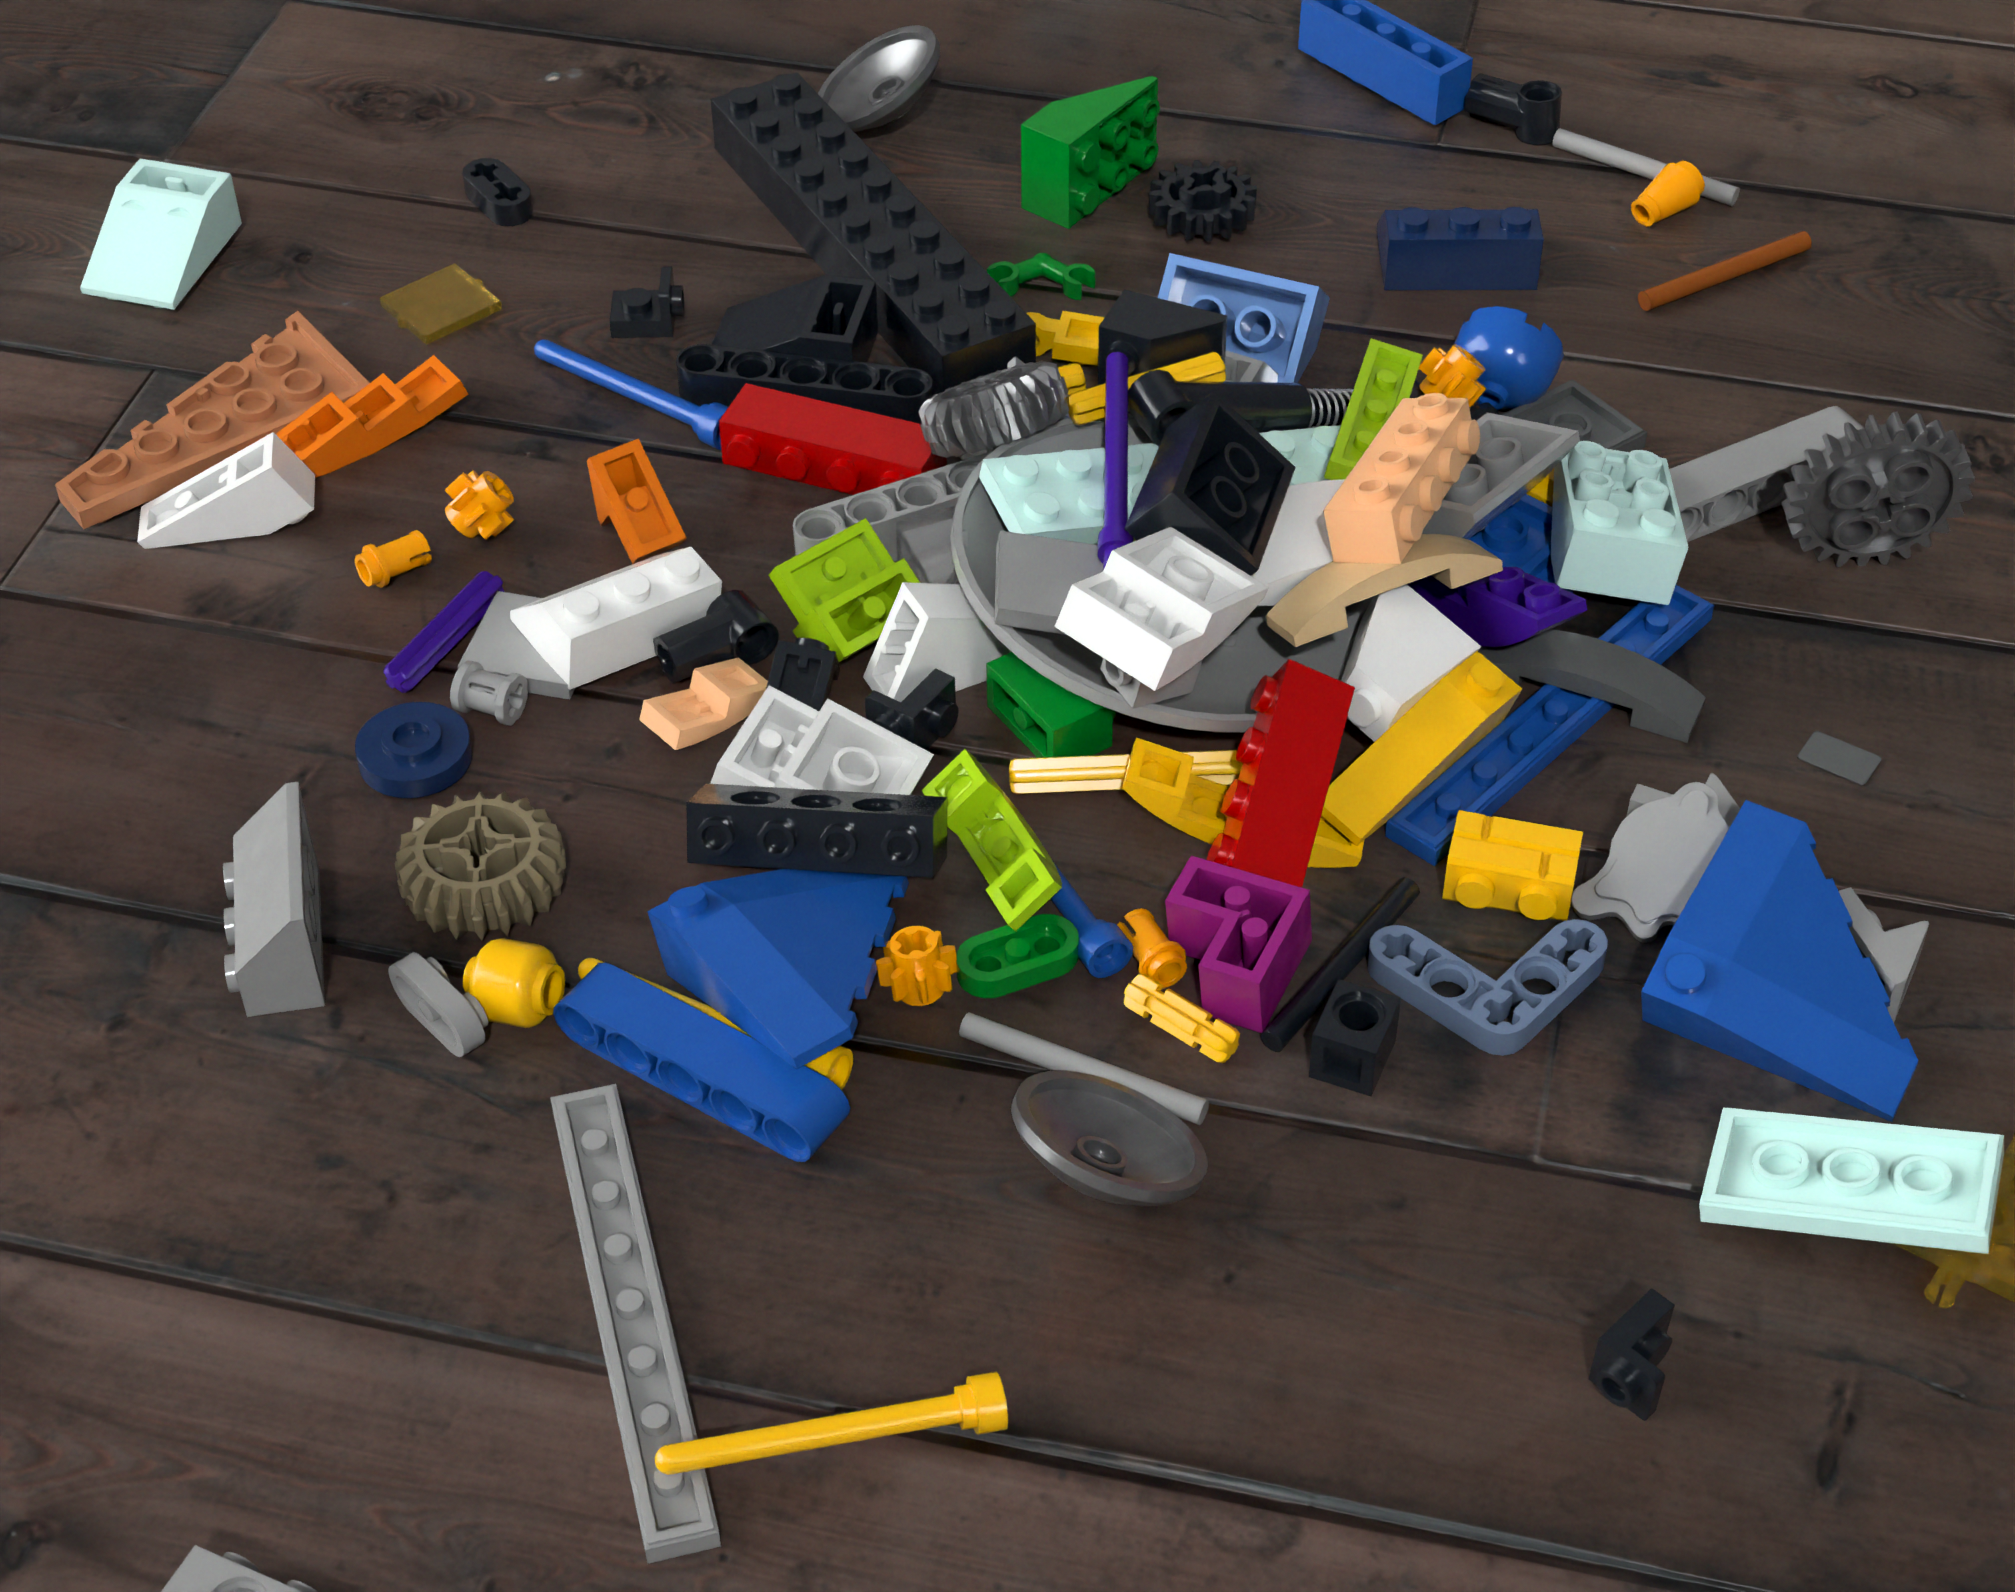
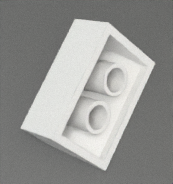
(618, 615)

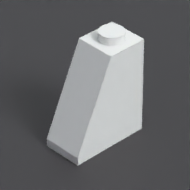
(931, 630)
(1399, 657)

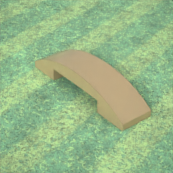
(1319, 601)

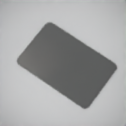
(1839, 757)

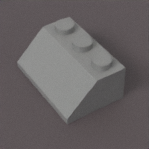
(1508, 464)
(275, 910)

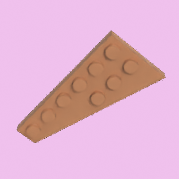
(213, 422)

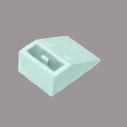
(161, 233)
(1616, 524)

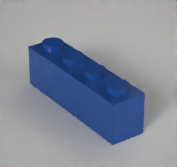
(1387, 56)

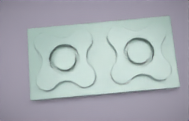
(1854, 1179)

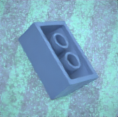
(1265, 314)

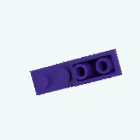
(1502, 605)

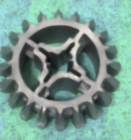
(994, 409)

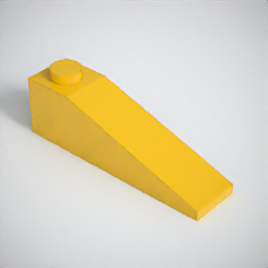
(1420, 747)

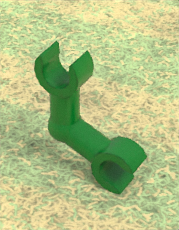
(1043, 265)

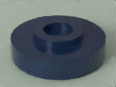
(413, 749)

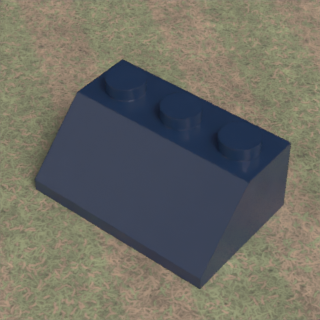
(1460, 249)

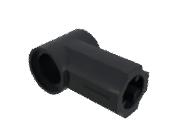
(1528, 107)
(729, 630)

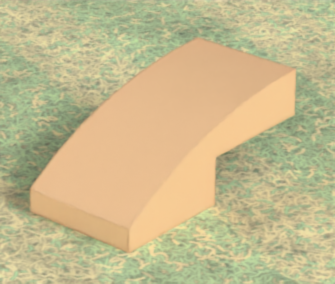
(715, 701)

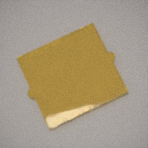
(440, 303)

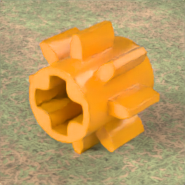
(1452, 374)
(479, 504)
(917, 966)

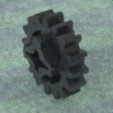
(1202, 200)

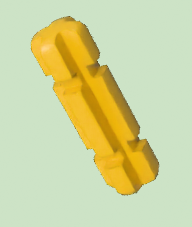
(1181, 1018)

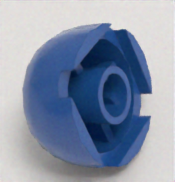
(1515, 355)

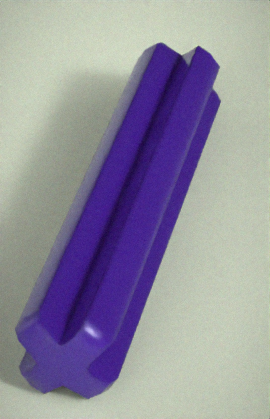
(442, 632)

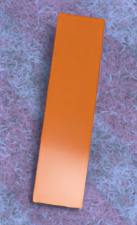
(379, 414)

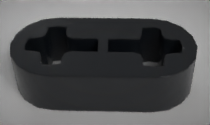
(497, 192)

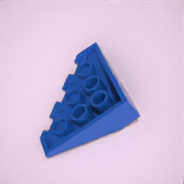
(780, 951)
(1775, 974)

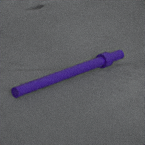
(1116, 458)

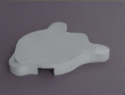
(1655, 862)

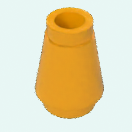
(1670, 192)

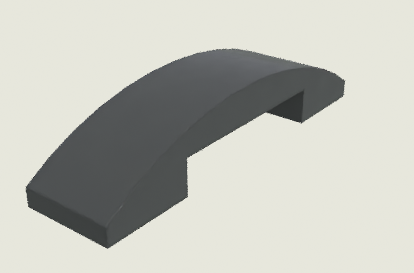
(1607, 672)

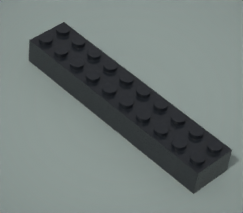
(866, 224)

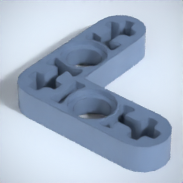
(1483, 996)

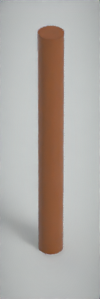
(1724, 270)

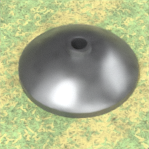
(883, 77)
(1108, 1139)

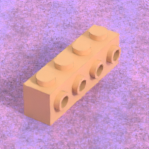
(1401, 480)

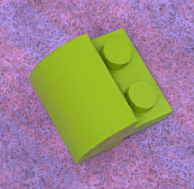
(842, 589)

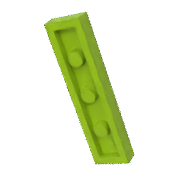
(1381, 384)

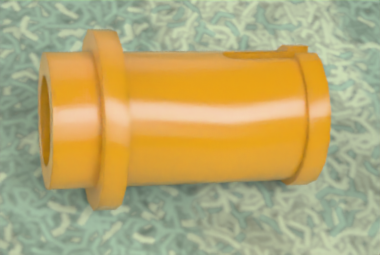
(383, 562)
(1153, 950)

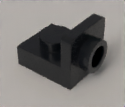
(647, 312)
(804, 670)
(1629, 1355)

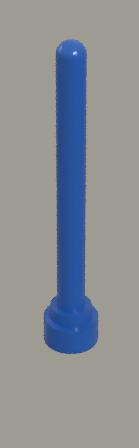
(702, 418)
(1102, 944)

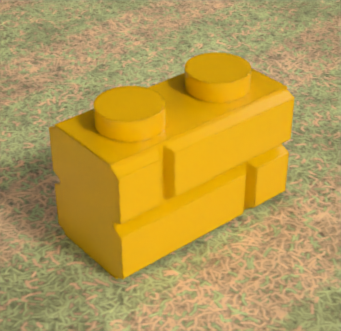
(1512, 866)

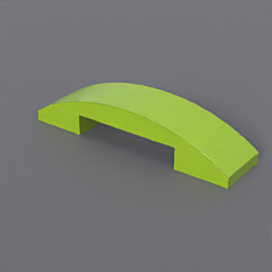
(996, 839)

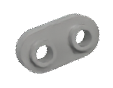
(437, 1005)

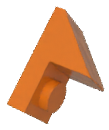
(634, 501)

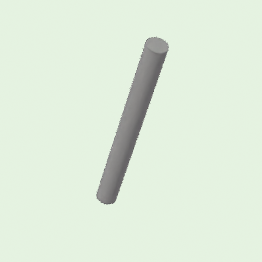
(1635, 163)
(1059, 1058)

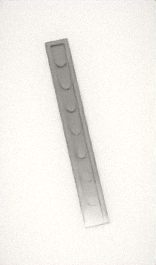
(633, 1322)

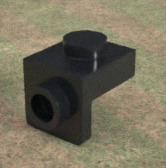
(923, 715)

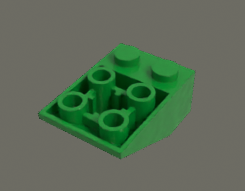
(1087, 149)

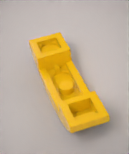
(1164, 786)

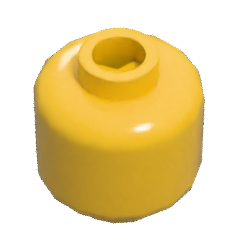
(515, 982)

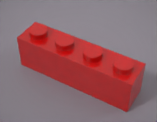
(821, 442)
(1283, 773)

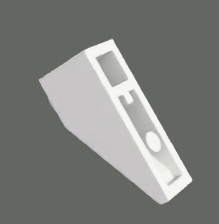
(234, 499)

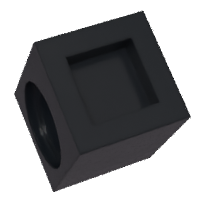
(1354, 1037)

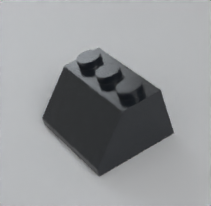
(1157, 333)
(1214, 485)

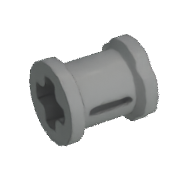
(502, 688)

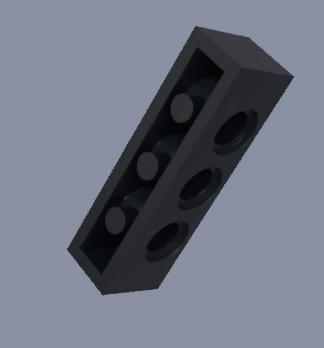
(817, 830)

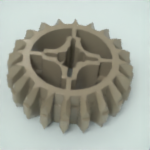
(480, 865)

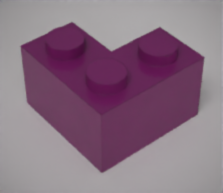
(1244, 933)

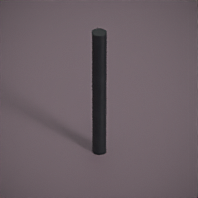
(1338, 966)

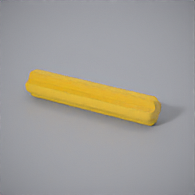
(1089, 404)

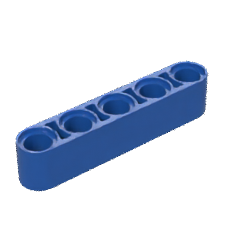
(702, 1062)

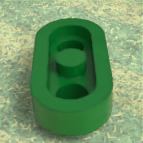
(1012, 960)

